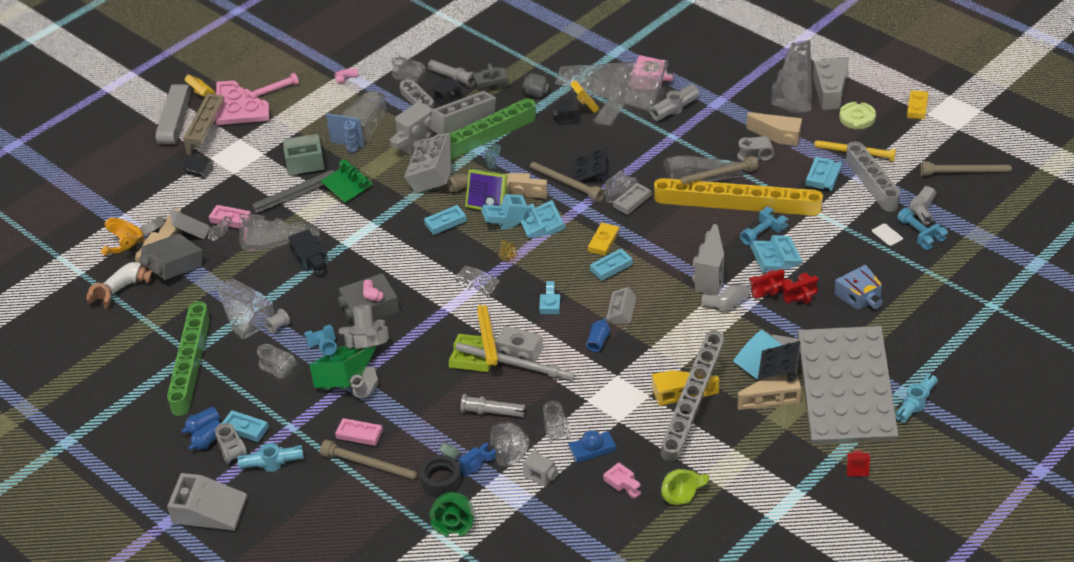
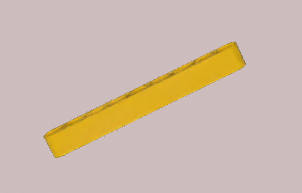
(738, 196)

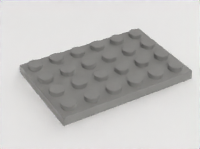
(847, 385)

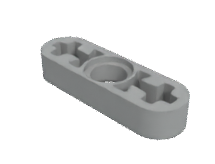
(405, 87)

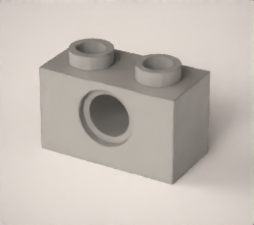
(519, 343)

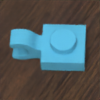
(550, 301)

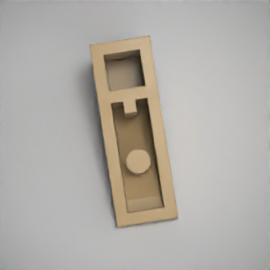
(777, 128)
(769, 393)

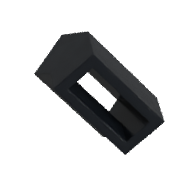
(198, 166)

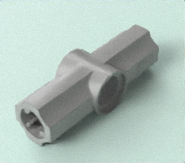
(674, 102)

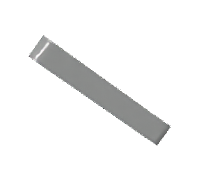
(689, 403)

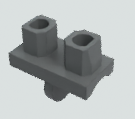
(491, 76)

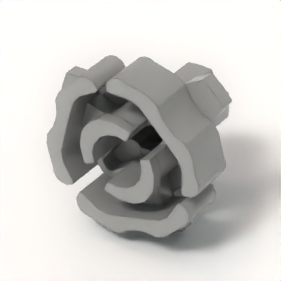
(366, 331)

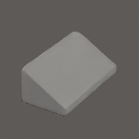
(189, 224)
(621, 306)

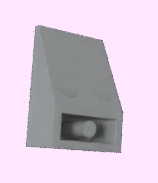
(430, 163)
(709, 264)
(205, 503)

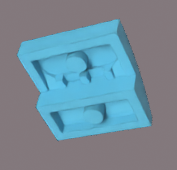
(542, 220)
(776, 253)
(750, 355)

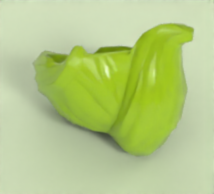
(681, 486)

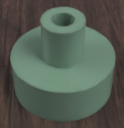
(450, 450)

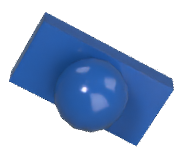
(592, 445)

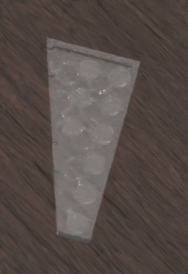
(634, 82)

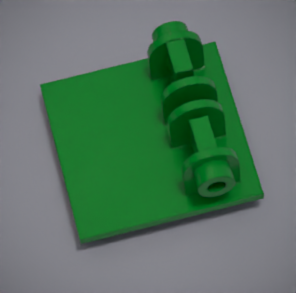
(347, 181)

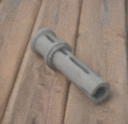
(458, 75)
(483, 405)

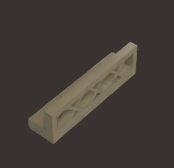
(203, 121)

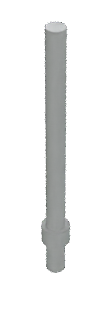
(552, 370)

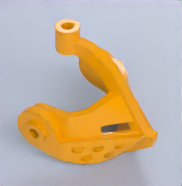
(121, 229)

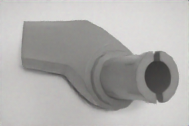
(921, 204)
(728, 299)
(364, 385)

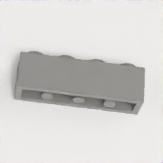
(462, 112)

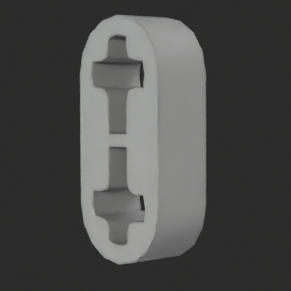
(152, 225)

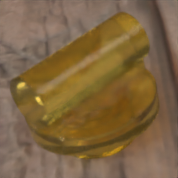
(507, 250)

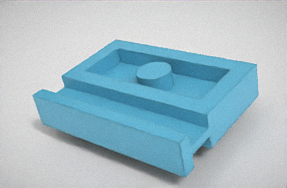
(823, 173)

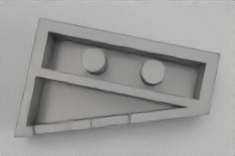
(830, 81)

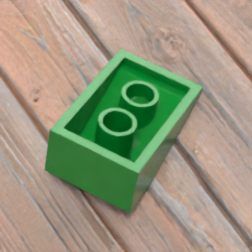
(340, 367)

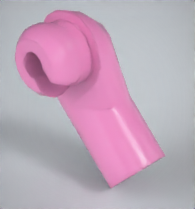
(346, 73)
(371, 293)

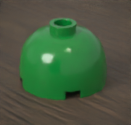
(452, 514)

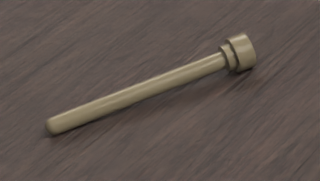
(748, 164)
(929, 168)
(595, 193)
(330, 449)

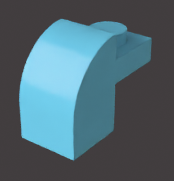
(508, 214)

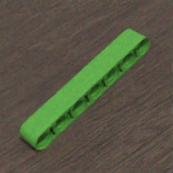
(492, 127)
(188, 358)

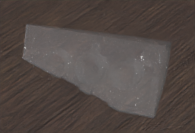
(263, 234)

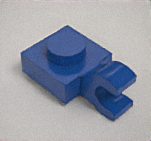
(473, 459)

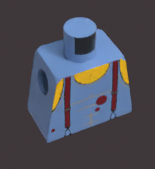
(859, 288)

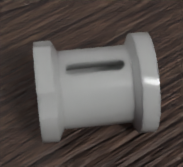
(276, 321)

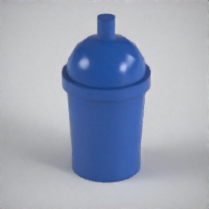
(599, 332)
(199, 420)
(204, 437)

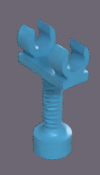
(767, 220)
(925, 237)
(323, 338)

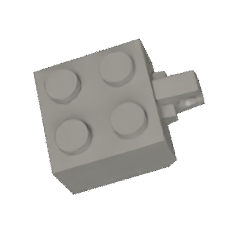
(412, 127)

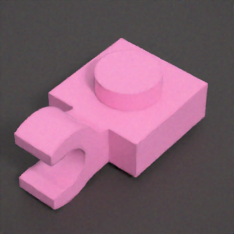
(620, 478)

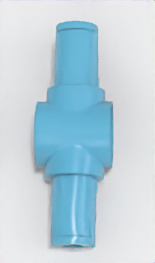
(916, 398)
(270, 457)

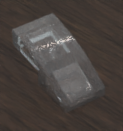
(475, 278)

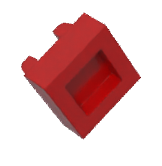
(858, 463)

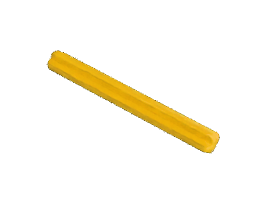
(487, 335)

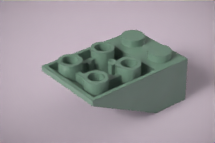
(303, 154)

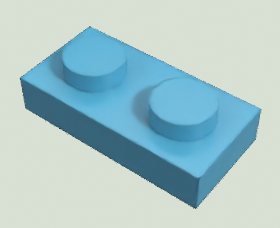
(445, 219)
(611, 264)
(246, 425)

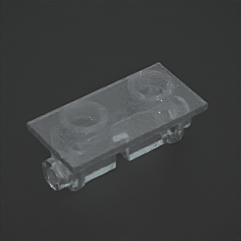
(610, 110)

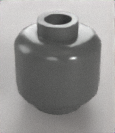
(535, 85)

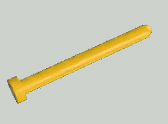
(843, 147)

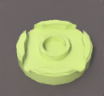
(857, 115)

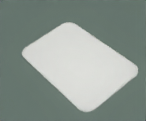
(887, 234)

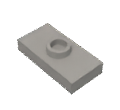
(632, 198)

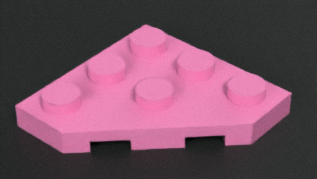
(240, 105)

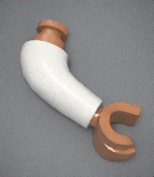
(126, 275)

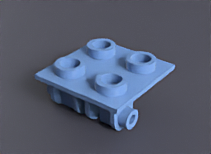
(345, 131)

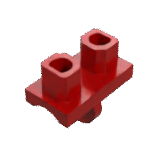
(767, 284)
(800, 290)

